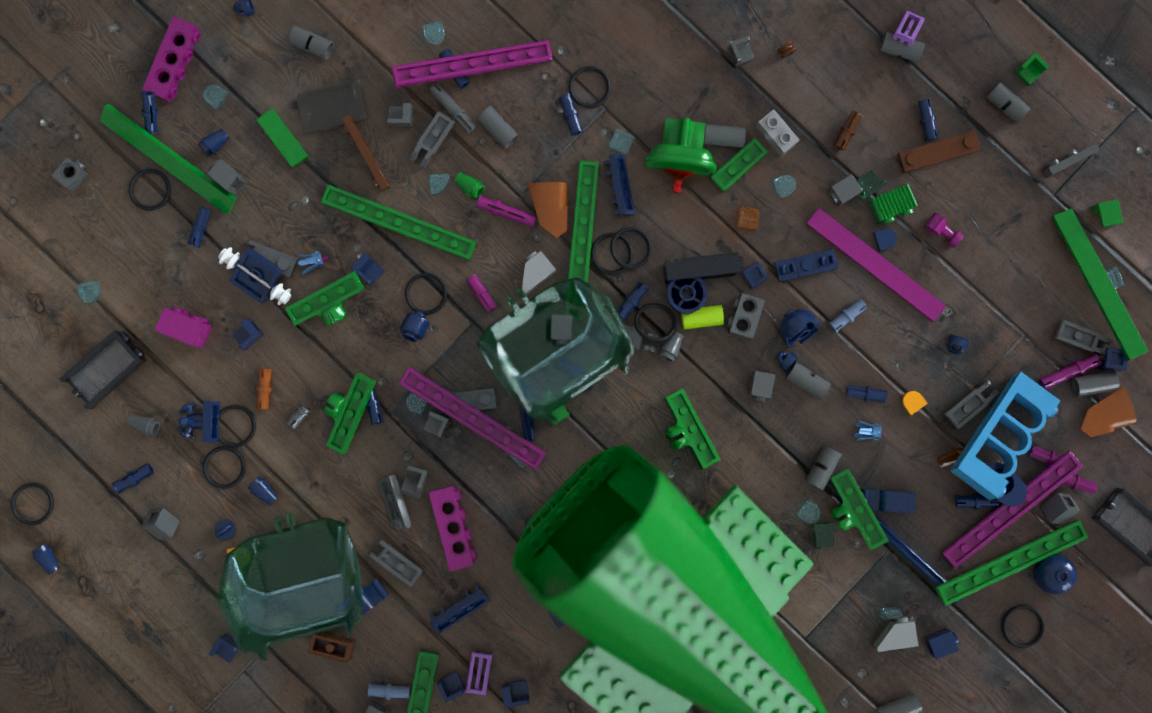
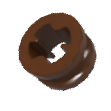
(787, 49)

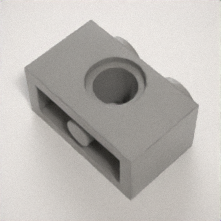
(777, 133)

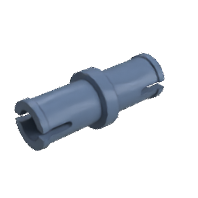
(847, 315)
(388, 691)

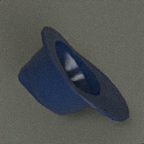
(1015, 489)

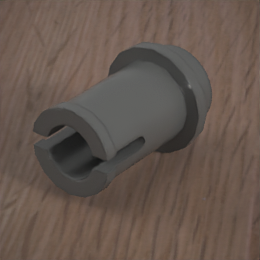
(299, 415)

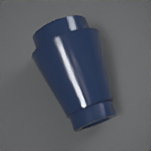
(213, 142)
(262, 490)
(45, 558)

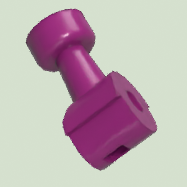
(938, 226)

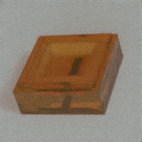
(748, 218)

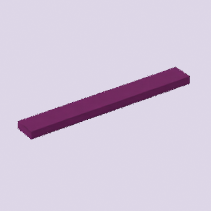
(471, 63)
(876, 265)
(472, 418)
(1005, 515)

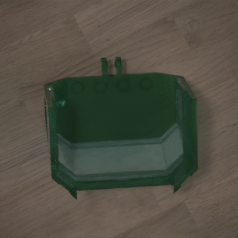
(548, 374)
(291, 584)

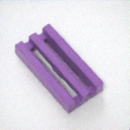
(904, 37)
(481, 655)

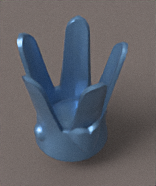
(314, 258)
(868, 431)

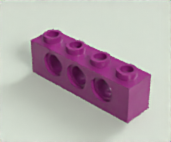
(168, 49)
(455, 559)

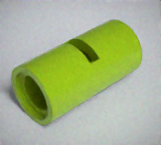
(704, 317)

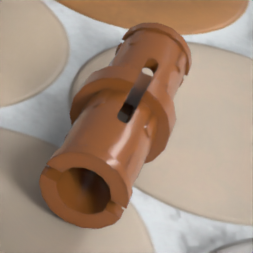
(263, 389)

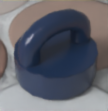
(247, 7)
(957, 340)
(788, 362)
(225, 530)

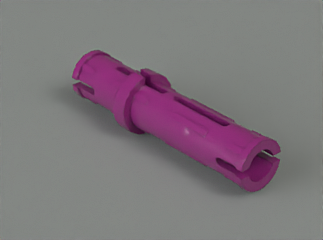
(483, 203)
(1077, 368)

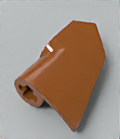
(550, 206)
(1109, 414)

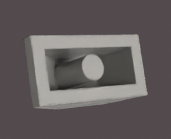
(536, 271)
(897, 635)

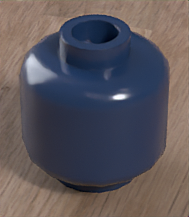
(414, 326)

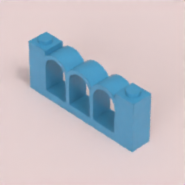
(1040, 405)

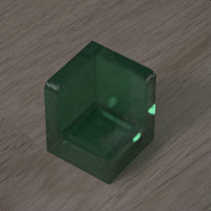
(870, 184)
(823, 534)

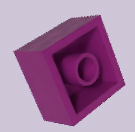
(185, 328)

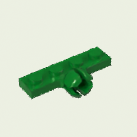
(326, 301)
(348, 411)
(689, 430)
(857, 511)

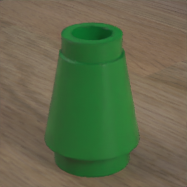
(469, 185)

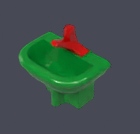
(681, 152)

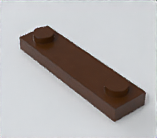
(351, 128)
(939, 151)

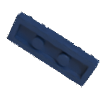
(620, 185)
(806, 265)
(459, 609)

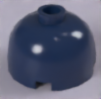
(687, 294)
(798, 326)
(1055, 574)

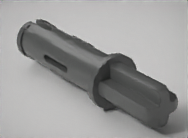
(452, 108)

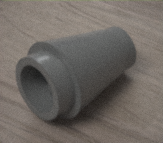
(671, 347)
(145, 425)

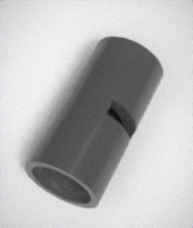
(310, 42)
(897, 48)
(1008, 102)
(497, 127)
(724, 135)
(808, 382)
(1095, 383)
(823, 467)
(906, 704)

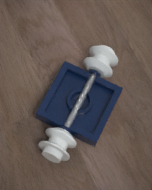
(255, 275)

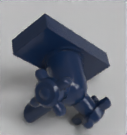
(207, 421)

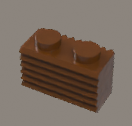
(331, 646)

